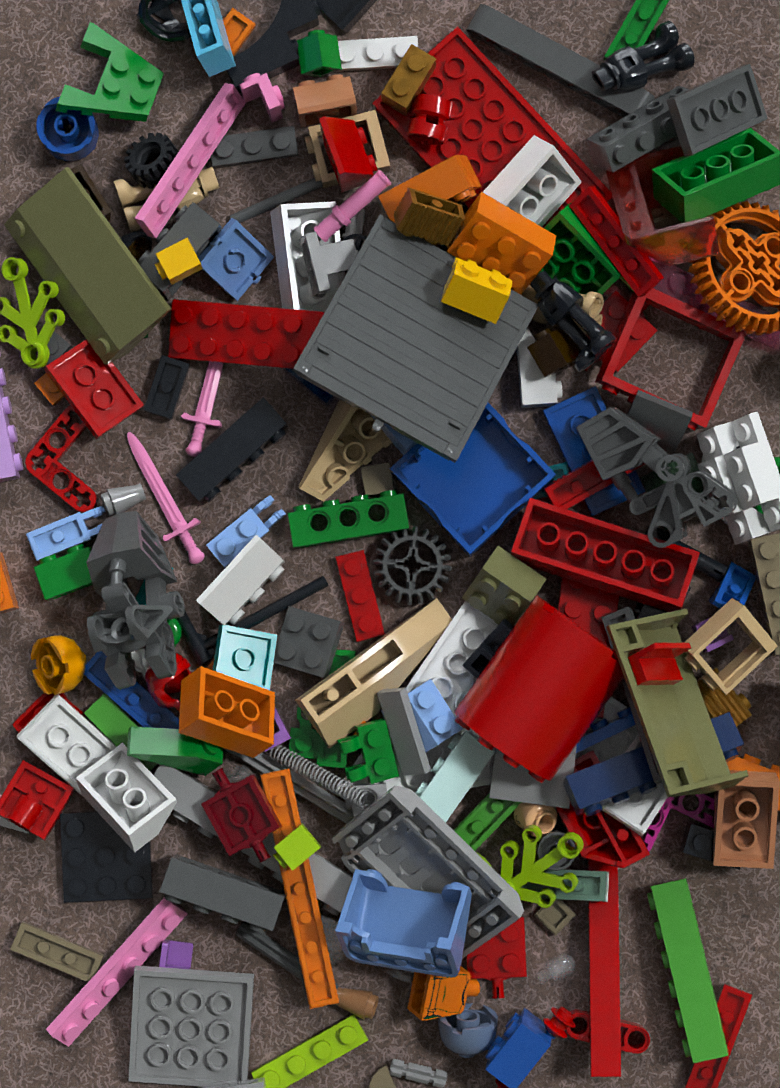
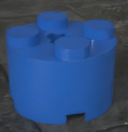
(68, 146)

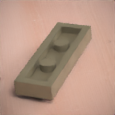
(56, 952)

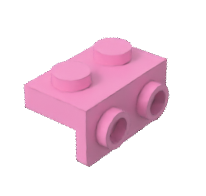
(260, 86)

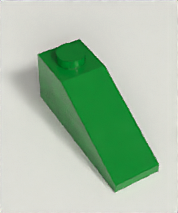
(173, 749)

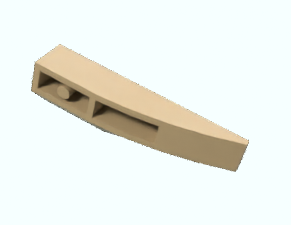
(351, 691)

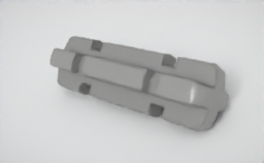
(418, 1073)

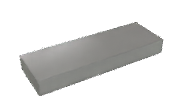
(404, 731)

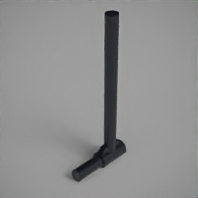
(204, 647)

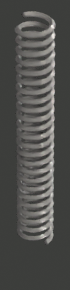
(317, 780)

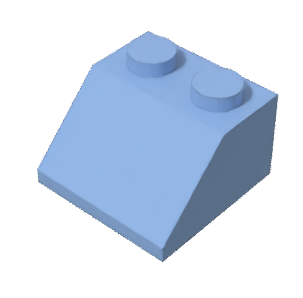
(432, 715)

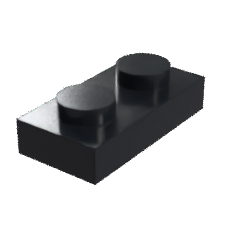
(166, 387)

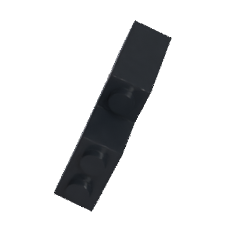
(274, 50)

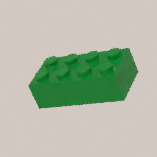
(717, 176)

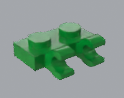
(375, 750)

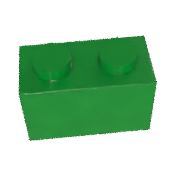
(64, 574)

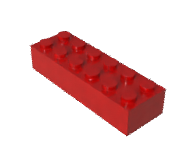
(604, 556)

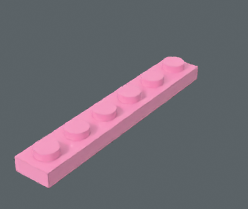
(190, 160)
(116, 971)

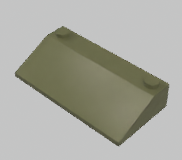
(90, 264)
(675, 714)

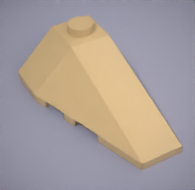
(342, 450)

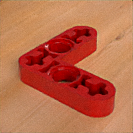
(54, 467)

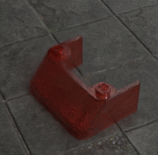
(633, 201)

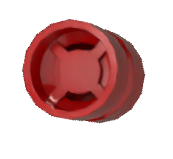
(430, 109)

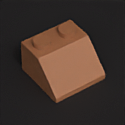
(325, 98)

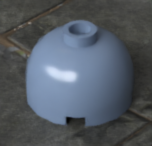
(469, 1031)

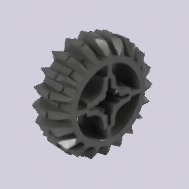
(436, 567)

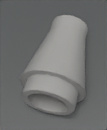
(122, 498)

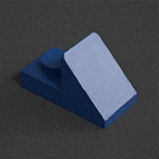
(735, 584)

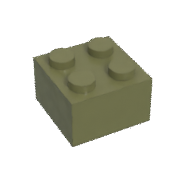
(504, 587)

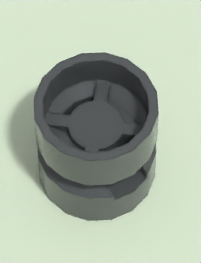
(548, 843)

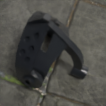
(168, 31)

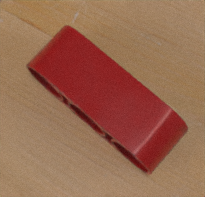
(626, 1028)

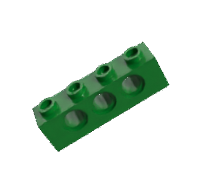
(305, 536)

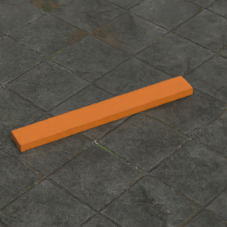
(301, 897)

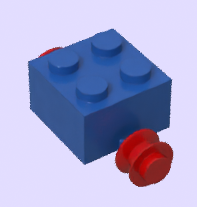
(524, 1044)

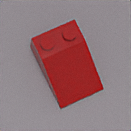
(346, 152)

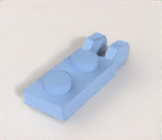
(241, 531)
(63, 533)

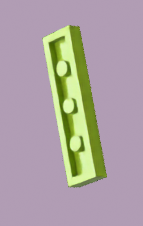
(312, 1053)

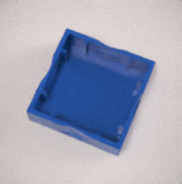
(482, 487)

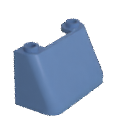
(404, 925)

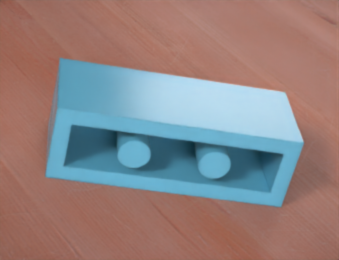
(208, 35)

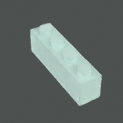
(454, 774)

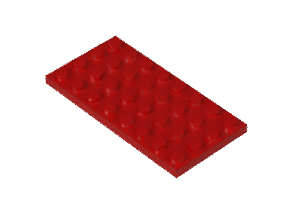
(486, 118)

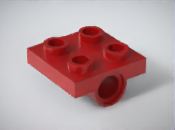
(34, 800)

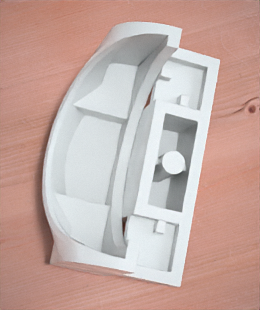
(747, 471)

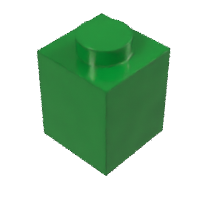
(319, 54)

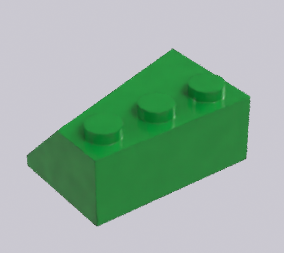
(578, 257)

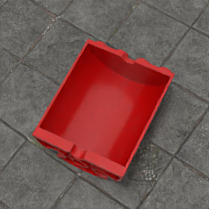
(541, 691)

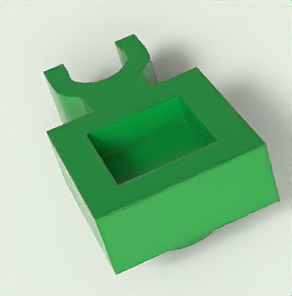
(304, 739)

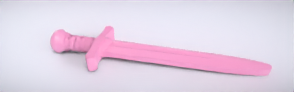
(204, 409)
(166, 502)

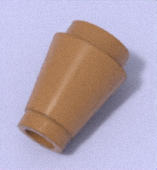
(358, 1002)

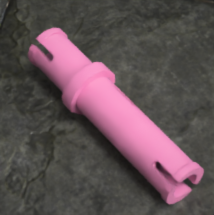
(350, 207)

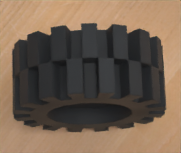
(144, 152)

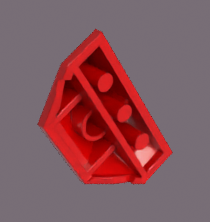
(603, 836)

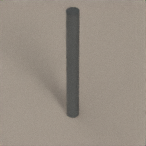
(276, 200)

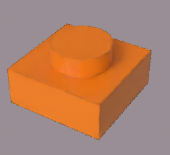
(49, 389)

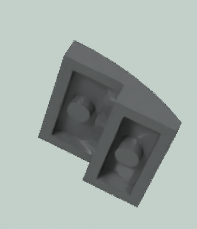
(661, 418)

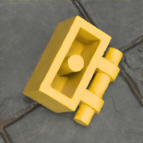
(476, 290)

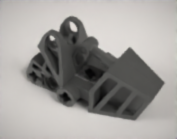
(623, 444)
(124, 550)

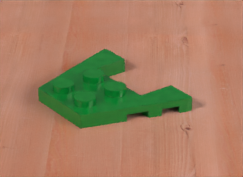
(125, 86)

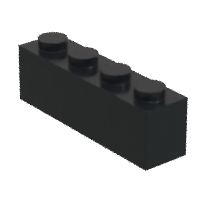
(232, 450)

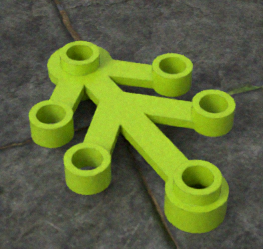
(29, 316)
(533, 871)

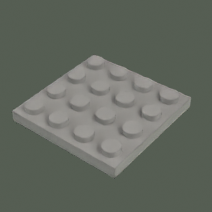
(190, 1026)

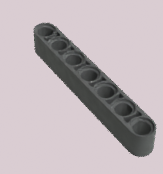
(551, 60)

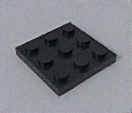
(100, 863)

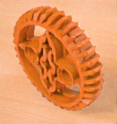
(747, 266)

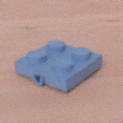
(234, 259)

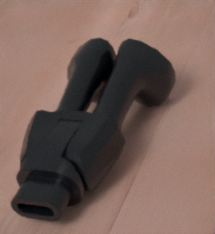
(626, 65)
(562, 303)

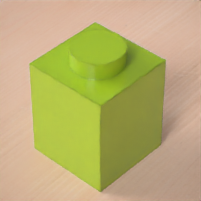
(296, 848)

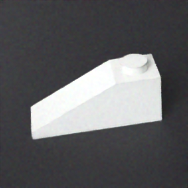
(534, 387)

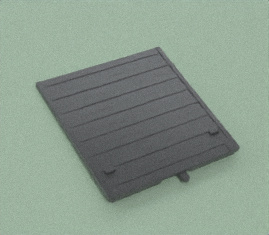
(404, 351)

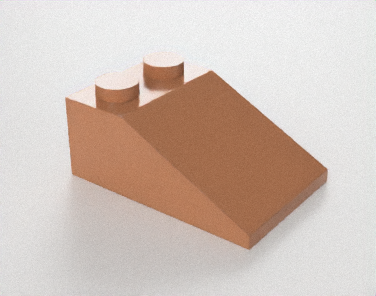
(747, 822)

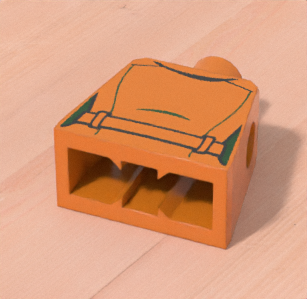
(441, 996)

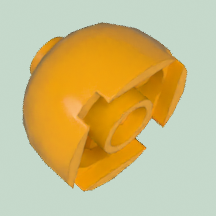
(58, 664)

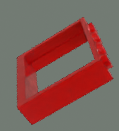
(688, 314)

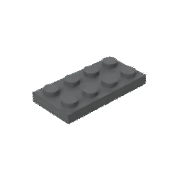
(716, 109)

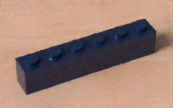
(630, 773)

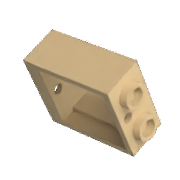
(313, 146)
(743, 663)

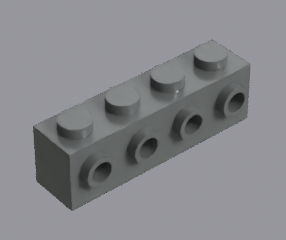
(634, 134)

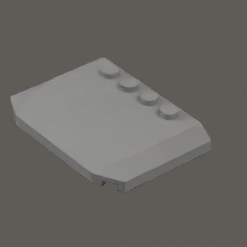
(422, 853)

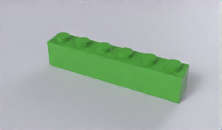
(689, 971)

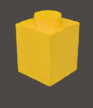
(178, 261)

